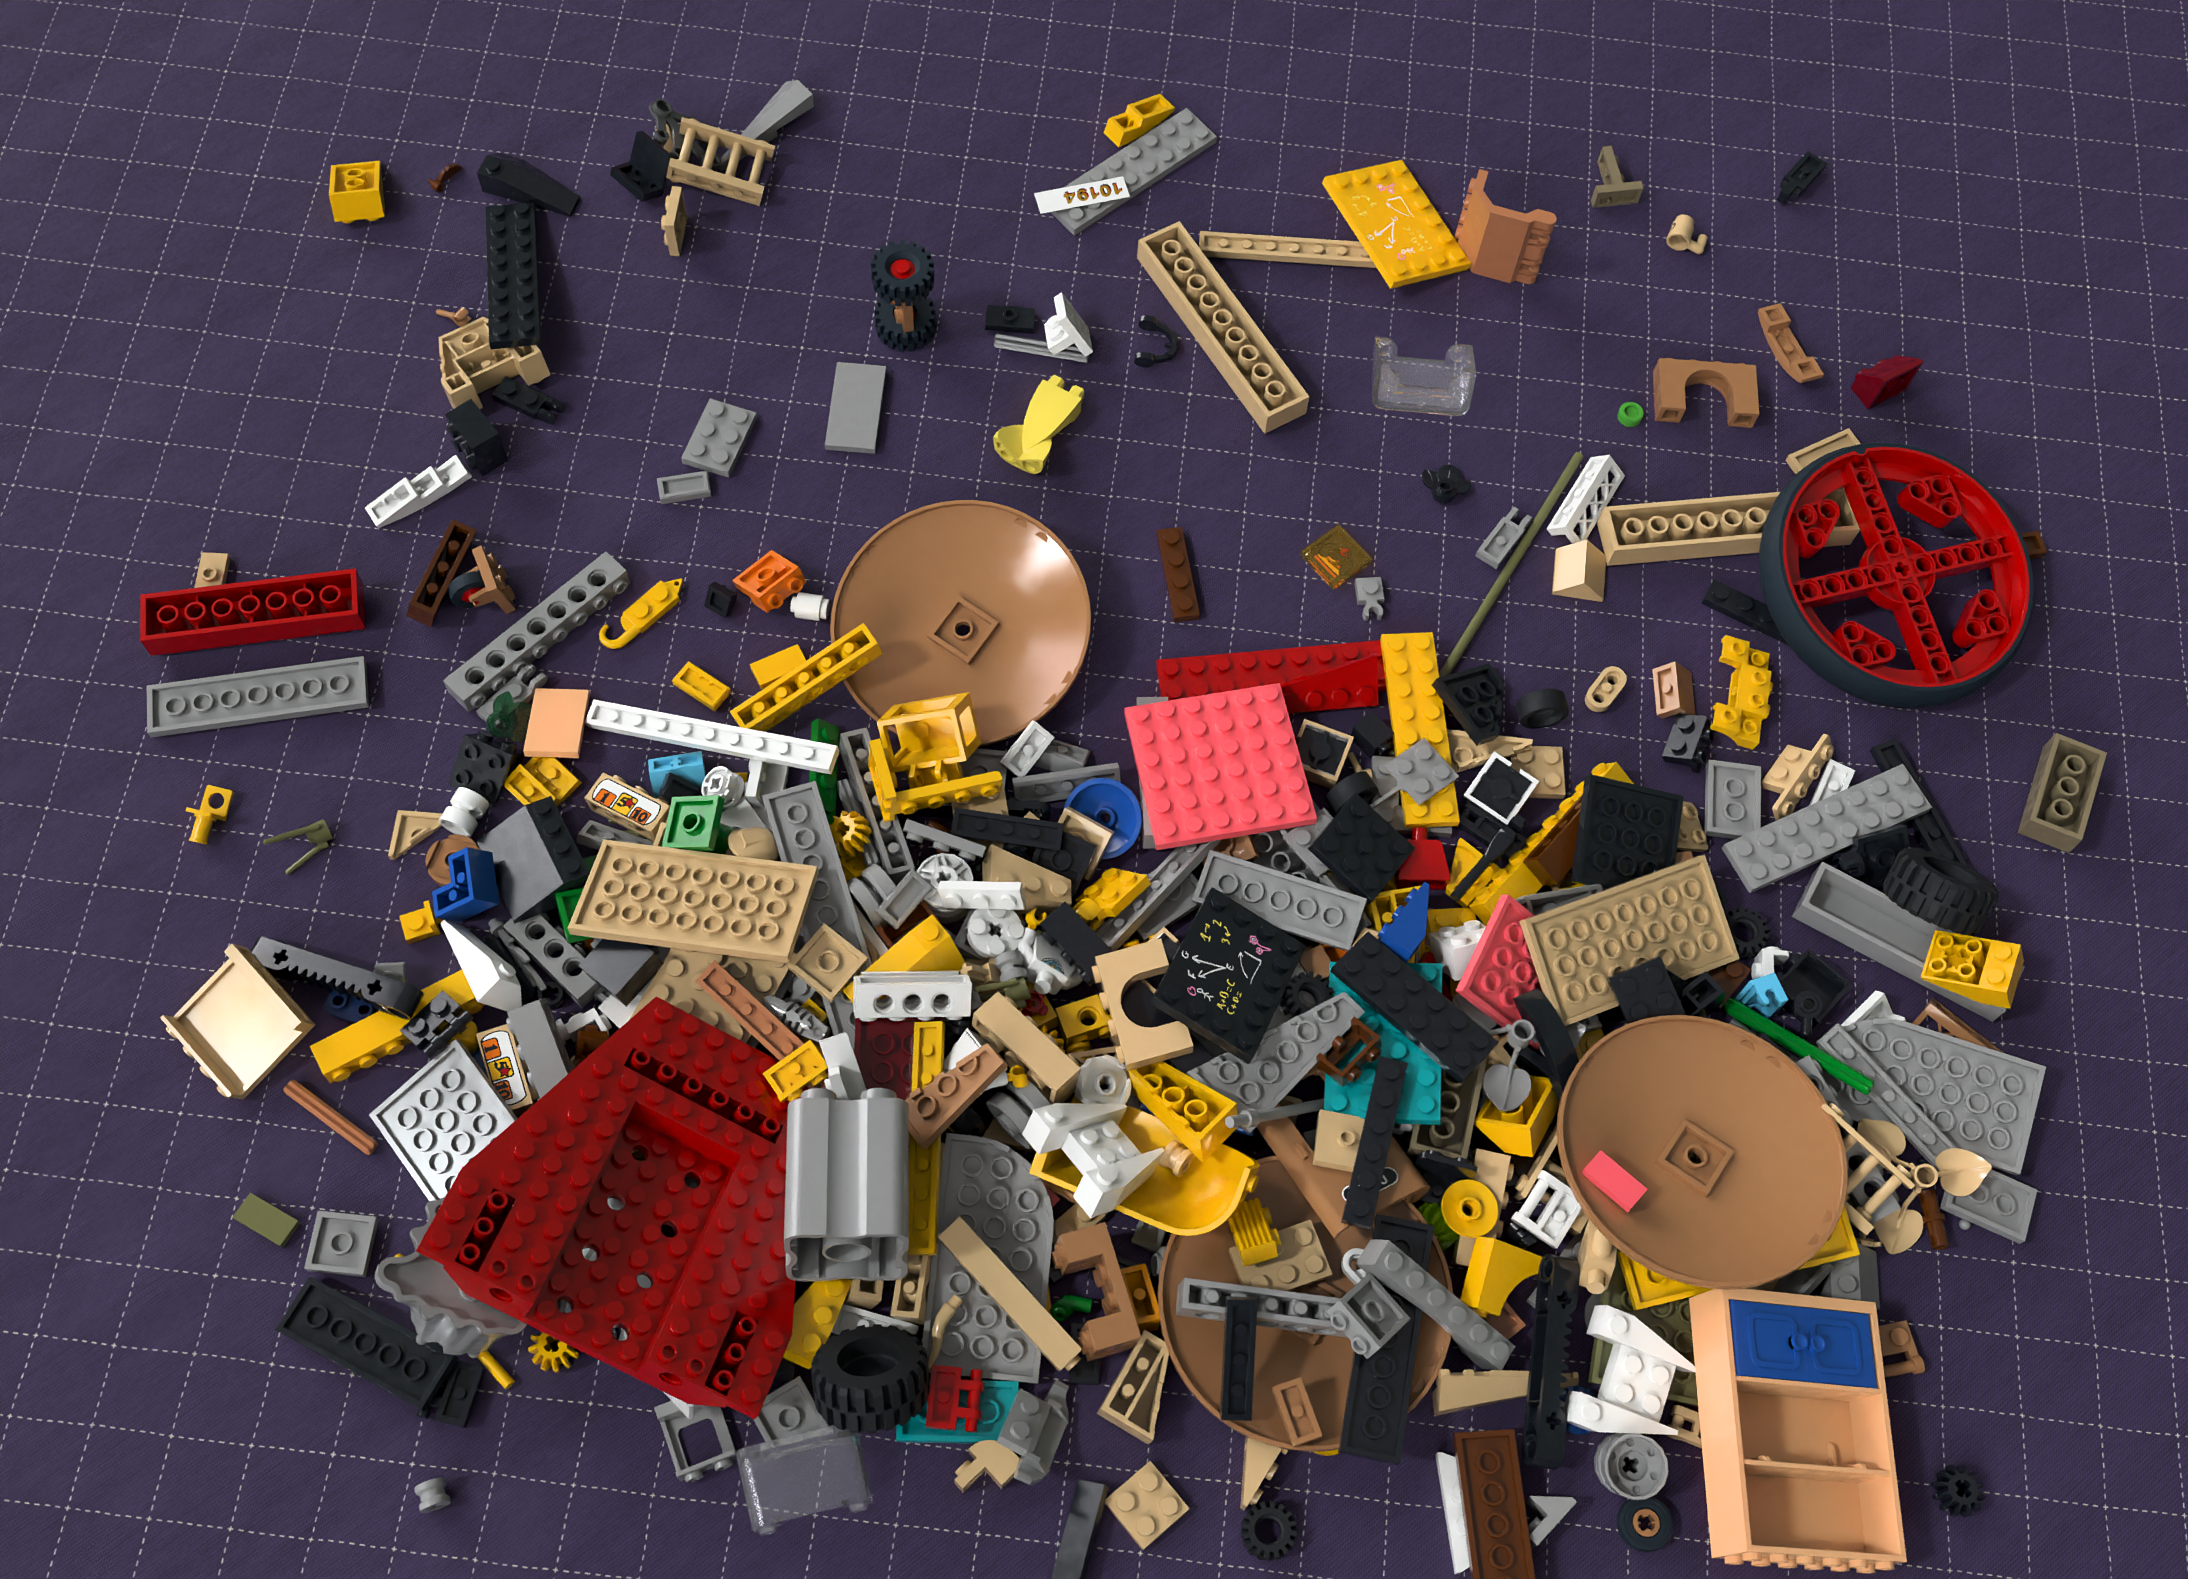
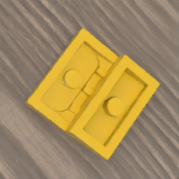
(542, 779)

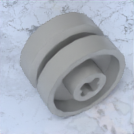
(871, 893)
(1015, 1109)

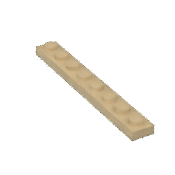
(1284, 249)

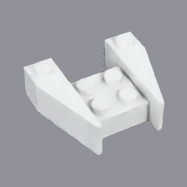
(1098, 1149)
(1633, 1381)

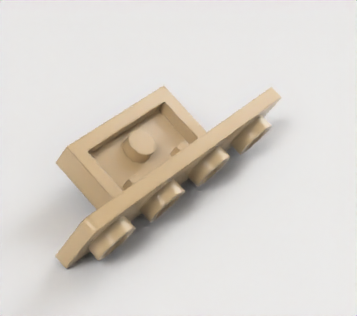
(1794, 774)

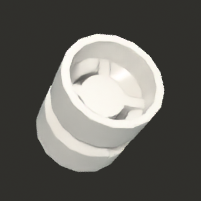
(465, 809)

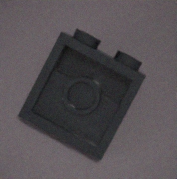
(1070, 862)

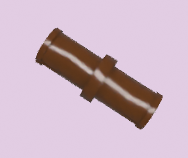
(1933, 1219)

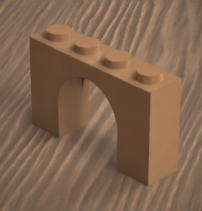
(1732, 380)

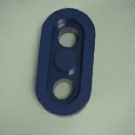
(350, 1010)

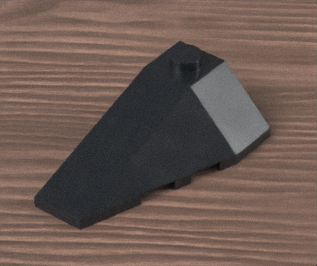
(524, 183)

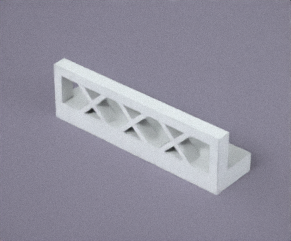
(1584, 494)

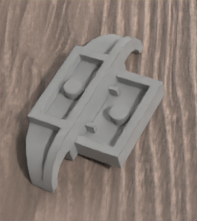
(1035, 1431)

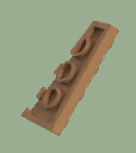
(951, 1094)

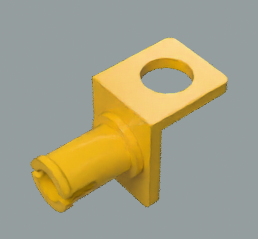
(208, 814)

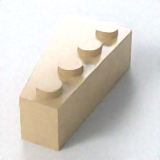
(1027, 1046)

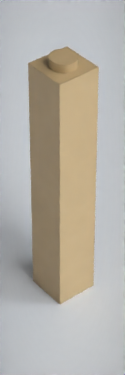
(1010, 1295)

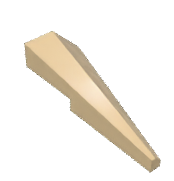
(1477, 1389)

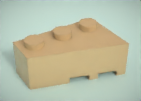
(1041, 886)
(1137, 1389)

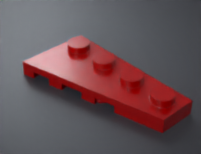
(1335, 688)

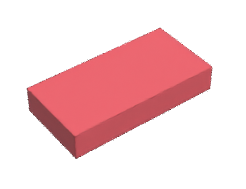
(1614, 1181)

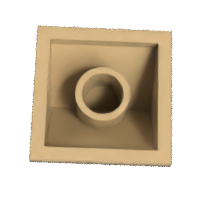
(1579, 571)

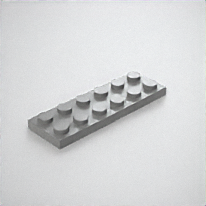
(1285, 900)

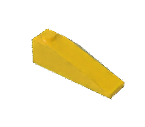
(922, 949)

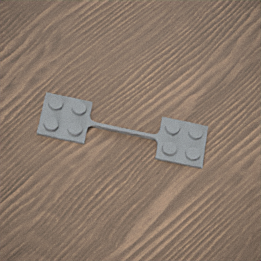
(1417, 771)

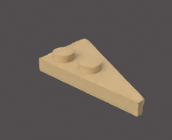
(1467, 755)

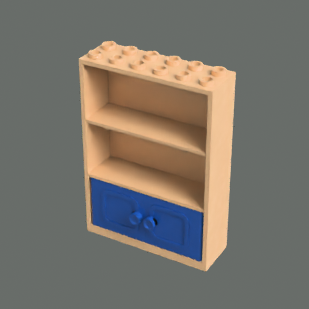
(1795, 1431)

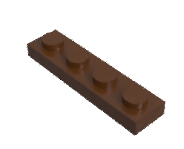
(1177, 574)

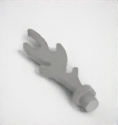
(519, 956)

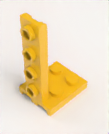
(926, 796)

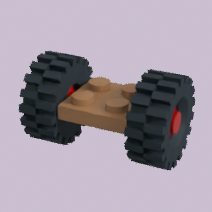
(904, 280)

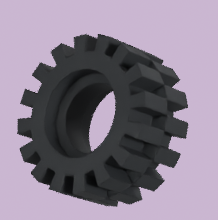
(1756, 927)
(1308, 984)
(1287, 1531)

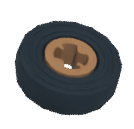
(1648, 1539)

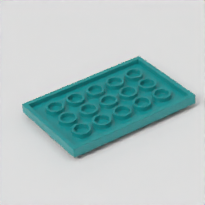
(1422, 1083)

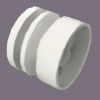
(944, 868)

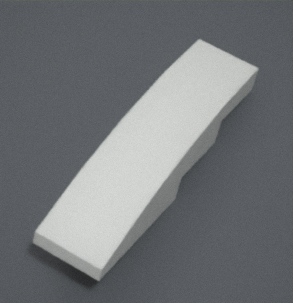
(418, 493)

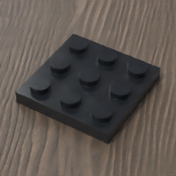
(1361, 848)

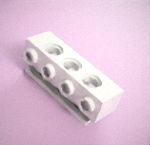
(901, 984)

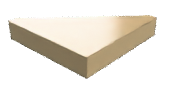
(411, 829)

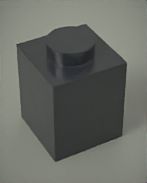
(1372, 736)

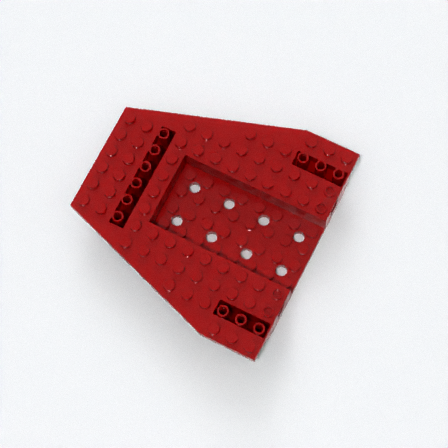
(541, 1191)

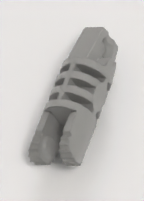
(797, 1018)

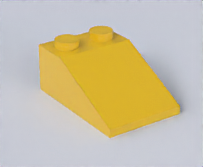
(356, 192)

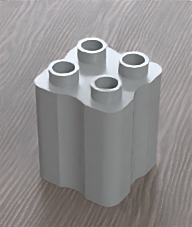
(847, 1187)

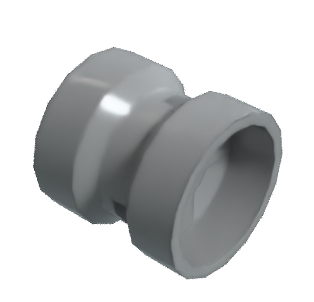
(1011, 965)

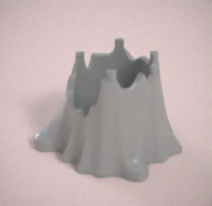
(439, 1305)

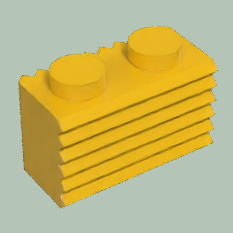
(1253, 1234)

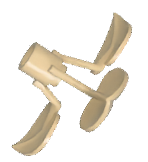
(1958, 1171)

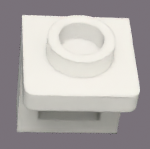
(1766, 959)
(591, 1017)

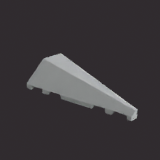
(786, 105)

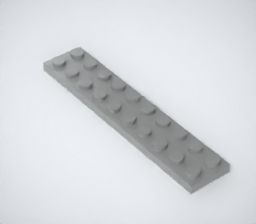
(806, 839)

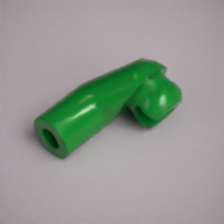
(1067, 1305)

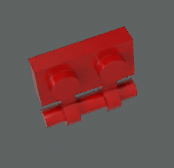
(944, 1398)

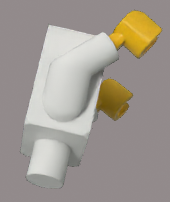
(1043, 962)
(969, 1043)

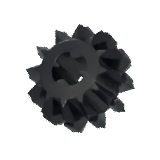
(1947, 1486)

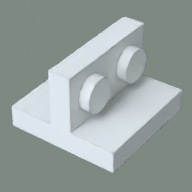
(1067, 328)

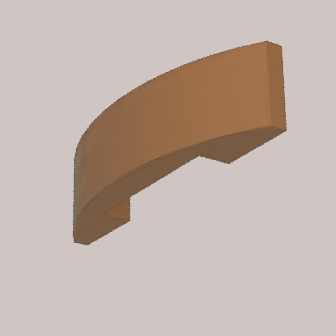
(1785, 346)

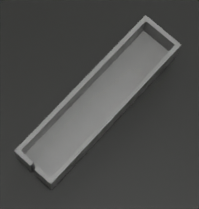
(1875, 927)

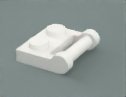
(1557, 1214)

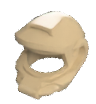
(753, 843)

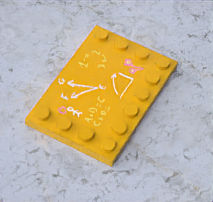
(1396, 223)

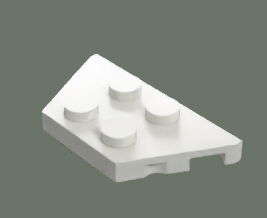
(1453, 1510)

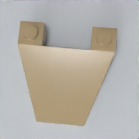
(473, 367)

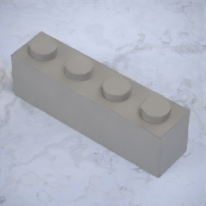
(539, 1045)

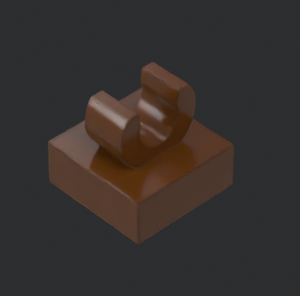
(588, 1041)

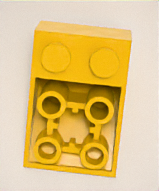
(1974, 967)

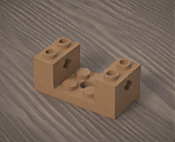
(1089, 1249)

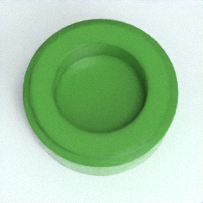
(1630, 414)

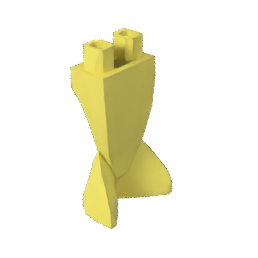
(1047, 414)

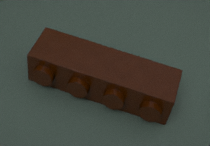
(441, 572)
(1555, 852)

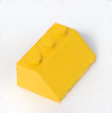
(1524, 1127)

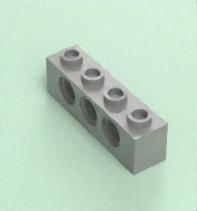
(579, 987)

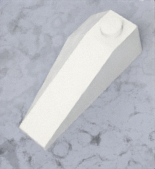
(486, 972)

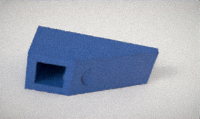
(1409, 925)

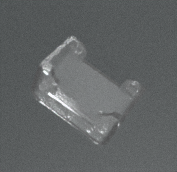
(1421, 383)
(803, 1477)

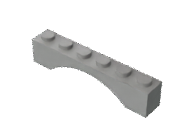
(1405, 1277)

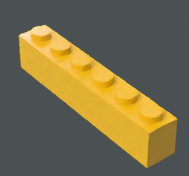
(379, 1033)

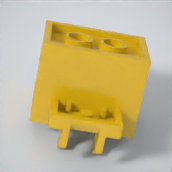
(932, 738)

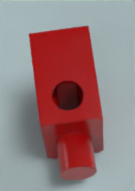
(1424, 864)

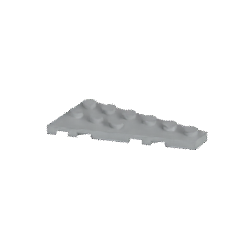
(1281, 1058)

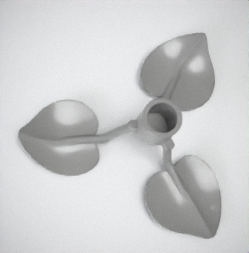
(1504, 1084)

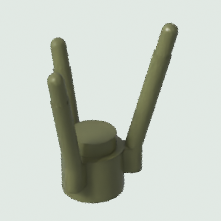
(315, 832)
(1014, 988)

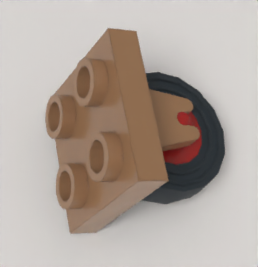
(482, 584)

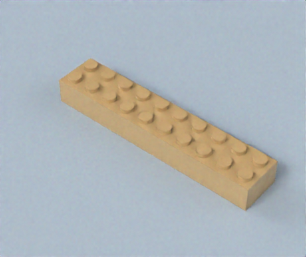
(1222, 327)
(1700, 528)

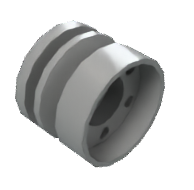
(1647, 1470)

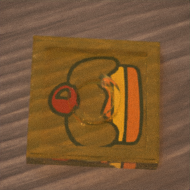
(1336, 556)

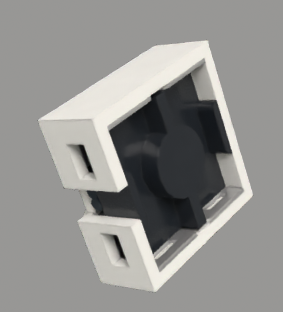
(1501, 788)

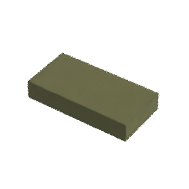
(266, 1220)

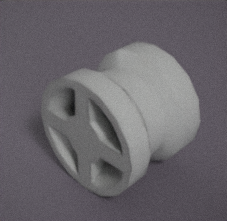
(432, 1495)

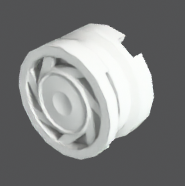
(725, 784)

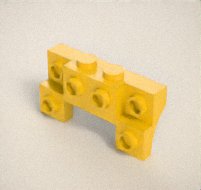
(1747, 693)

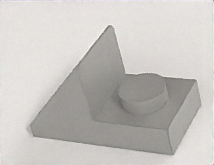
(1550, 1511)

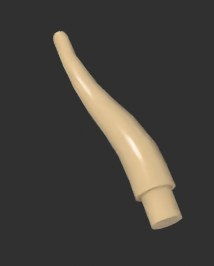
(943, 1317)

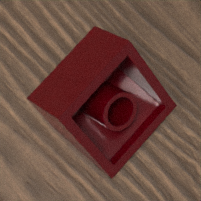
(1885, 379)

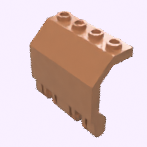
(1502, 240)

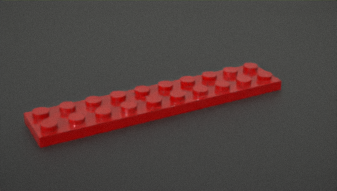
(1235, 671)

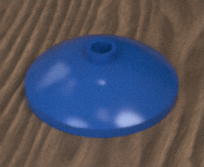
(1110, 796)

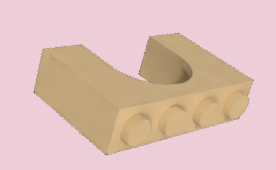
(1137, 1044)

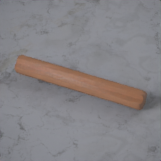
(331, 1117)

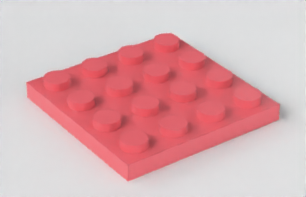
(1501, 966)

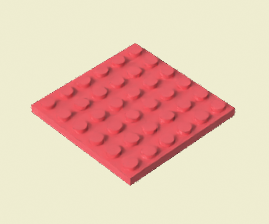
(1219, 766)

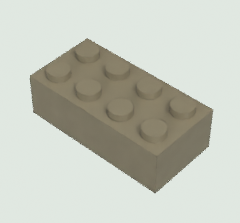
(2062, 793)
(1457, 1118)

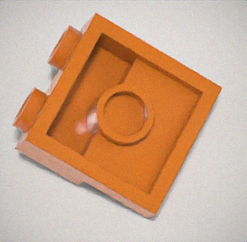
(770, 581)

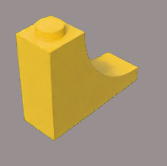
(1494, 1273)

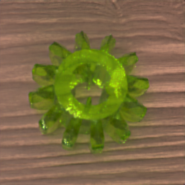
(1433, 1215)

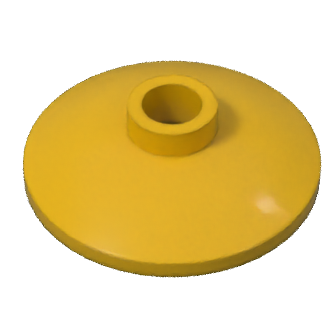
(1480, 1202)

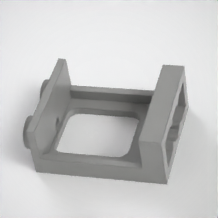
(674, 1420)

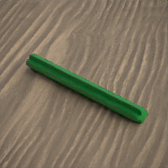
(1799, 1046)

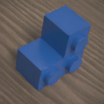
(471, 886)

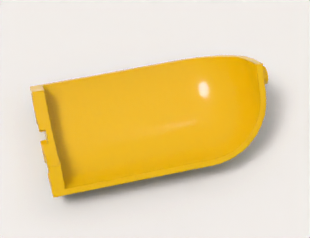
(1179, 1205)

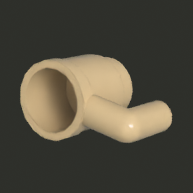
(1681, 233)

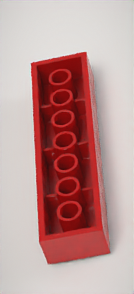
(252, 612)

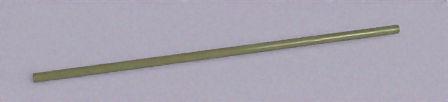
(1509, 568)

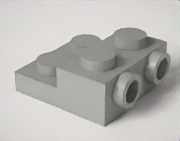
(1367, 1316)

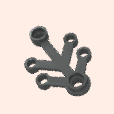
(662, 112)

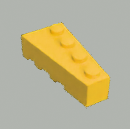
(1184, 1106)

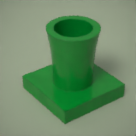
(696, 824)

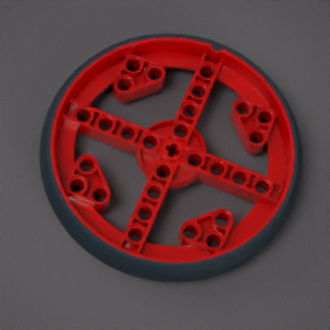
(1936, 494)

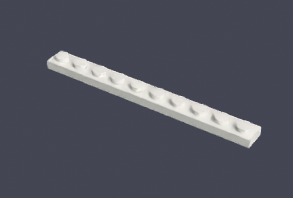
(712, 736)

